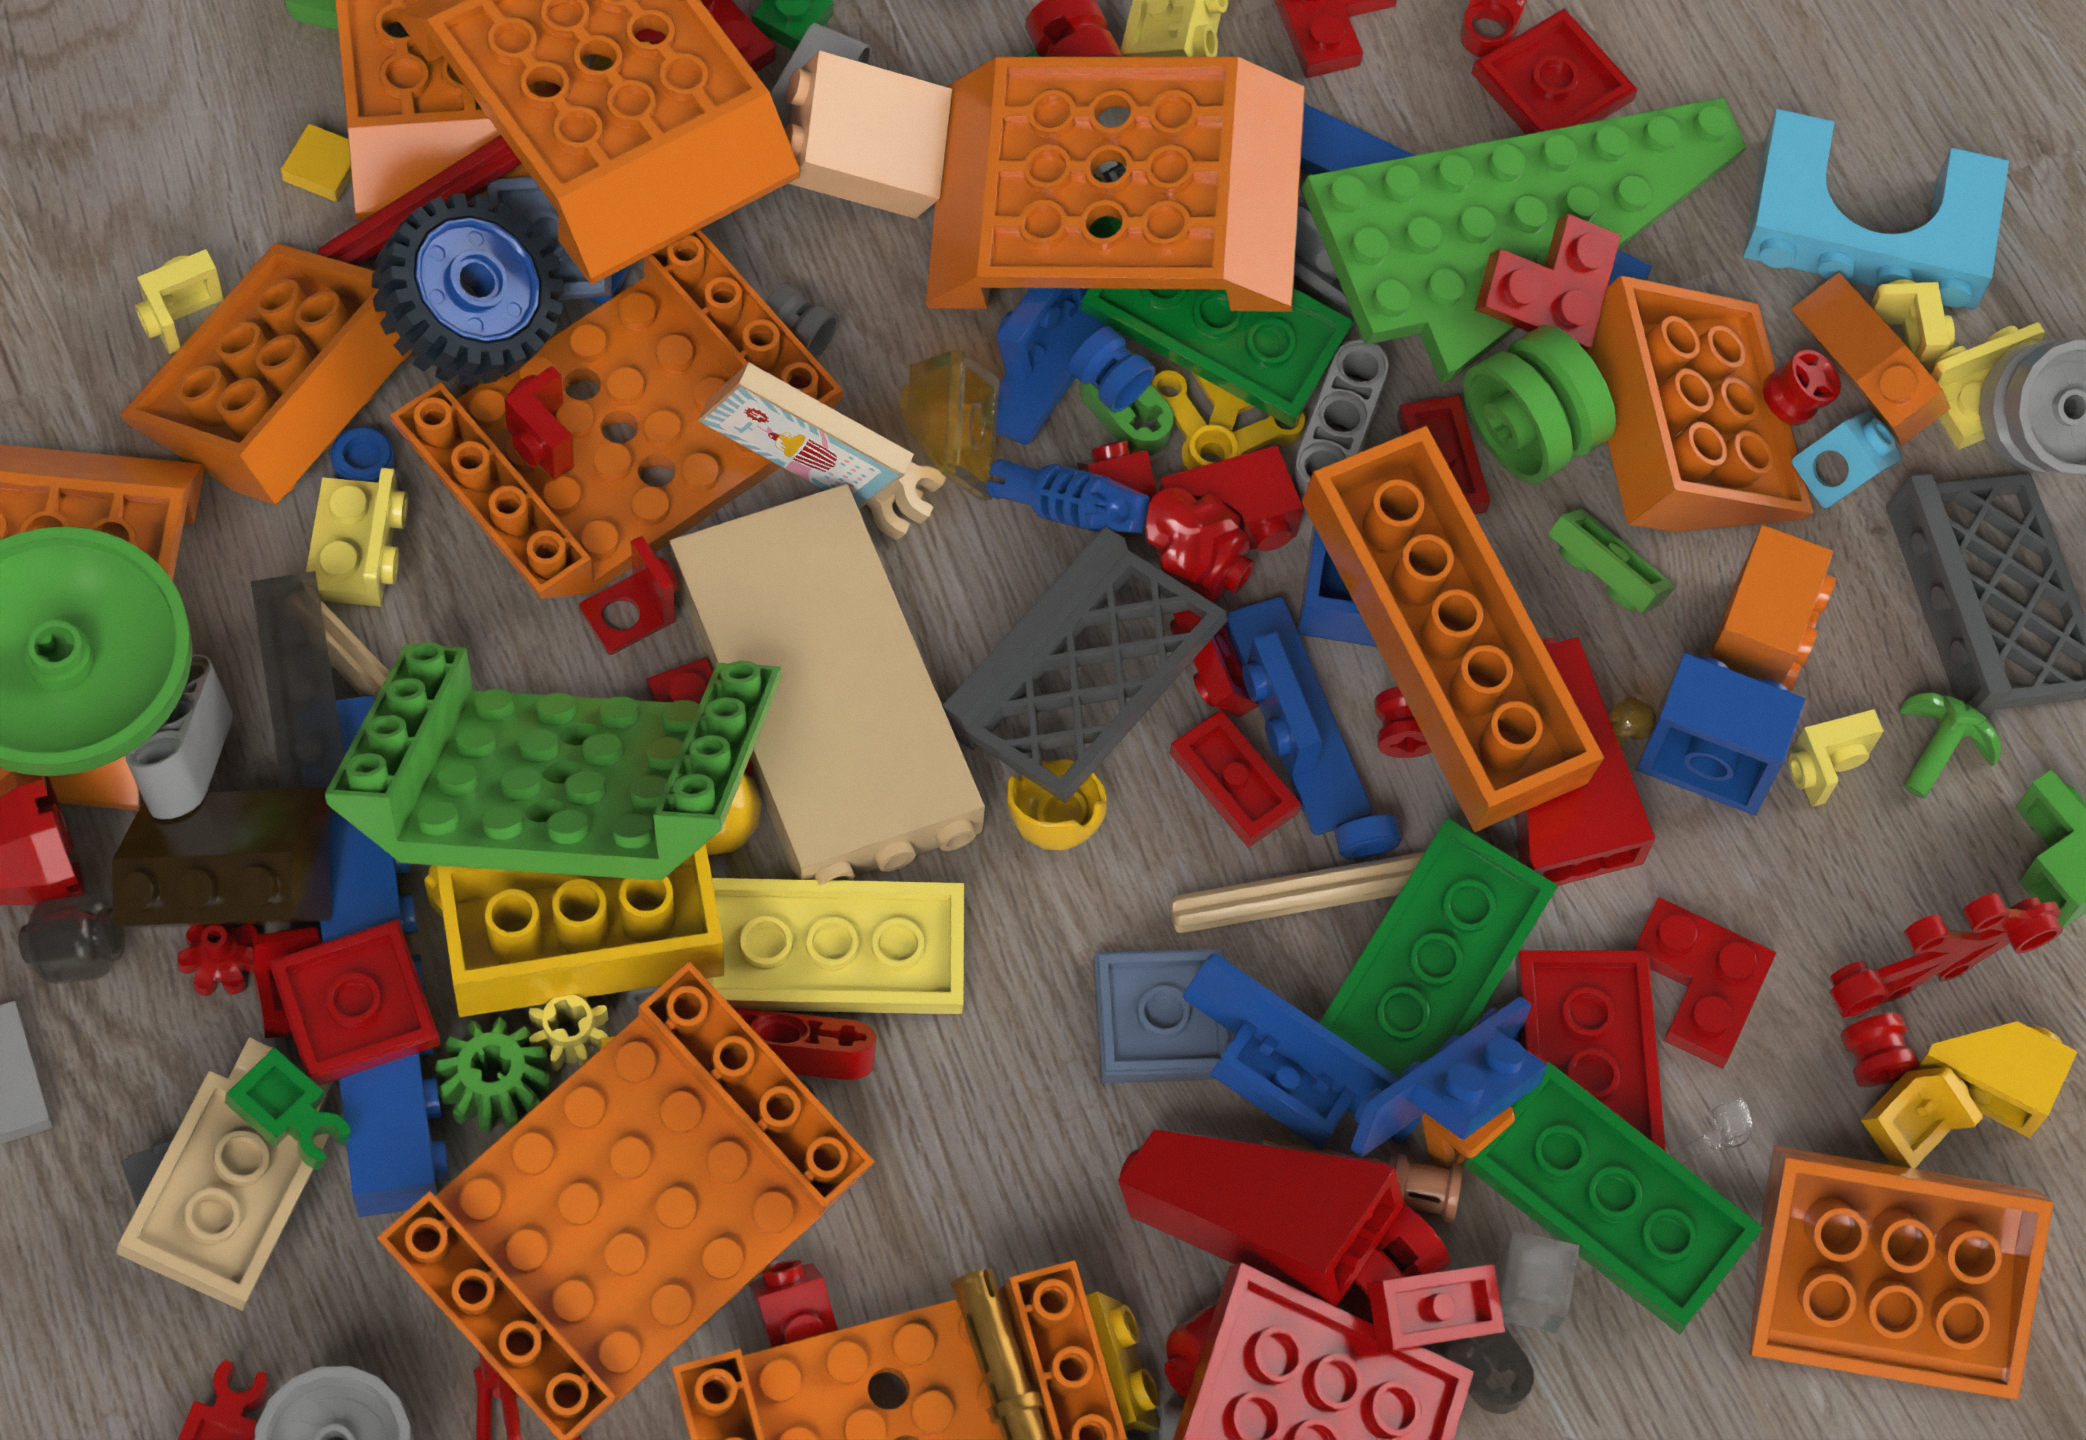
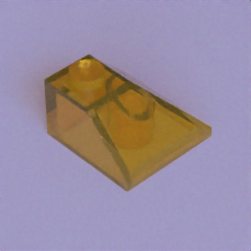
(954, 417)

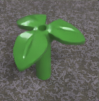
(1955, 722)

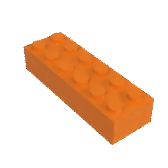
(1451, 628)

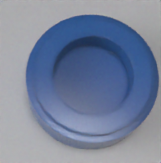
(361, 454)
(1368, 836)

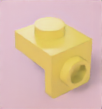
(176, 291)
(1922, 317)

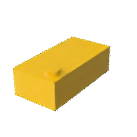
(553, 935)

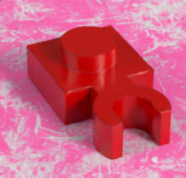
(228, 1415)

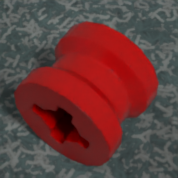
(1801, 387)
(1399, 732)
(1879, 1049)

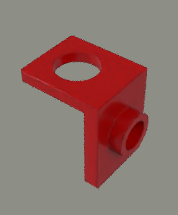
(648, 589)

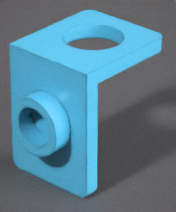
(1864, 445)

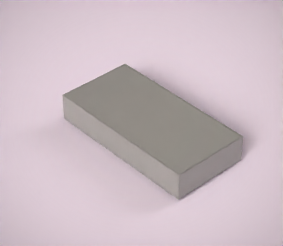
(21, 1095)

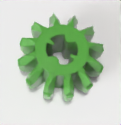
(487, 1051)

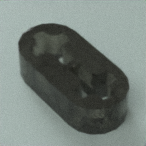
(1504, 1355)

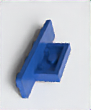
(1036, 355)
(1297, 715)
(1283, 1056)
(1460, 1085)

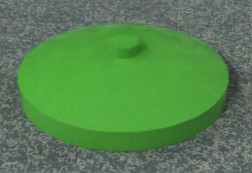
(86, 650)

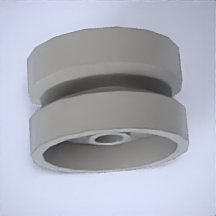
(2037, 406)
(334, 1406)

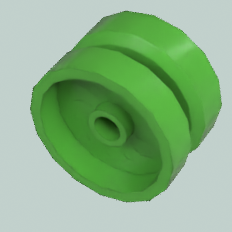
(1539, 404)

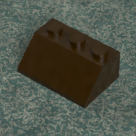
(227, 862)

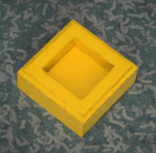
(319, 163)

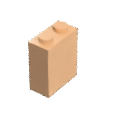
(868, 134)

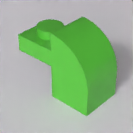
(2059, 818)

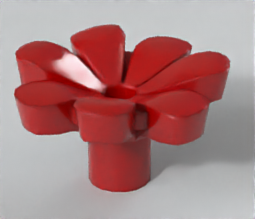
(217, 956)

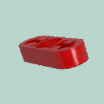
(815, 1043)

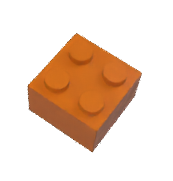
(1774, 608)

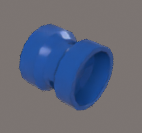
(1112, 369)

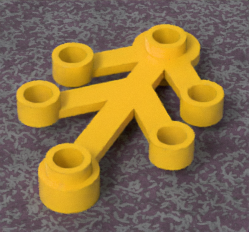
(1219, 435)

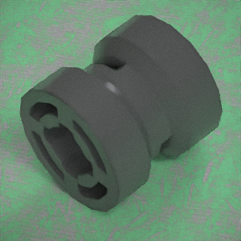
(810, 324)

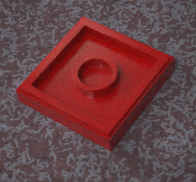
(1553, 77)
(354, 1003)

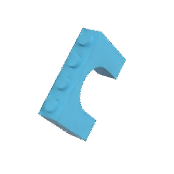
(1803, 229)

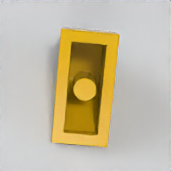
(2008, 1071)

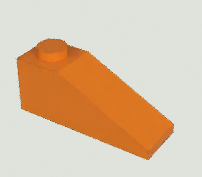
(1872, 358)

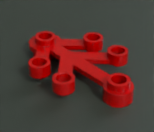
(1947, 951)

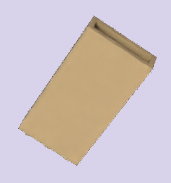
(856, 736)

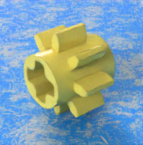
(581, 1016)

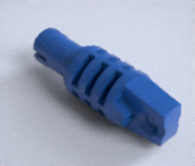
(1071, 496)

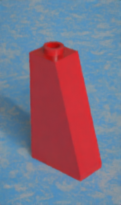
(1600, 823)
(1265, 1206)

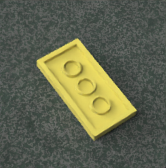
(841, 945)

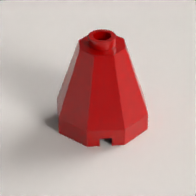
(34, 843)

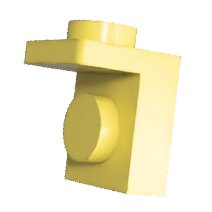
(1832, 749)

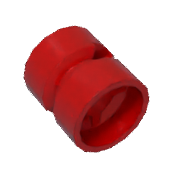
(1070, 29)
(1404, 1251)

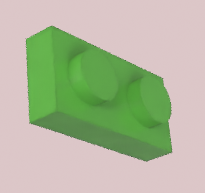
(1593, 547)

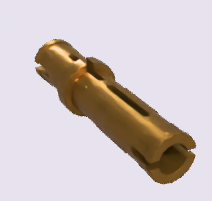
(998, 1358)

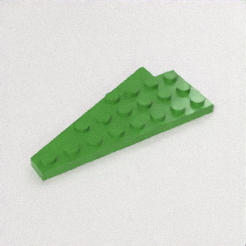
(1421, 227)

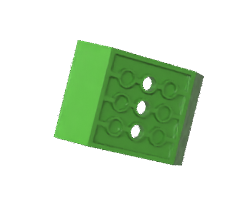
(478, 772)

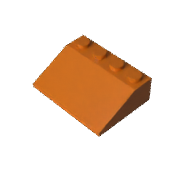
(271, 373)
(1692, 411)
(1898, 1272)

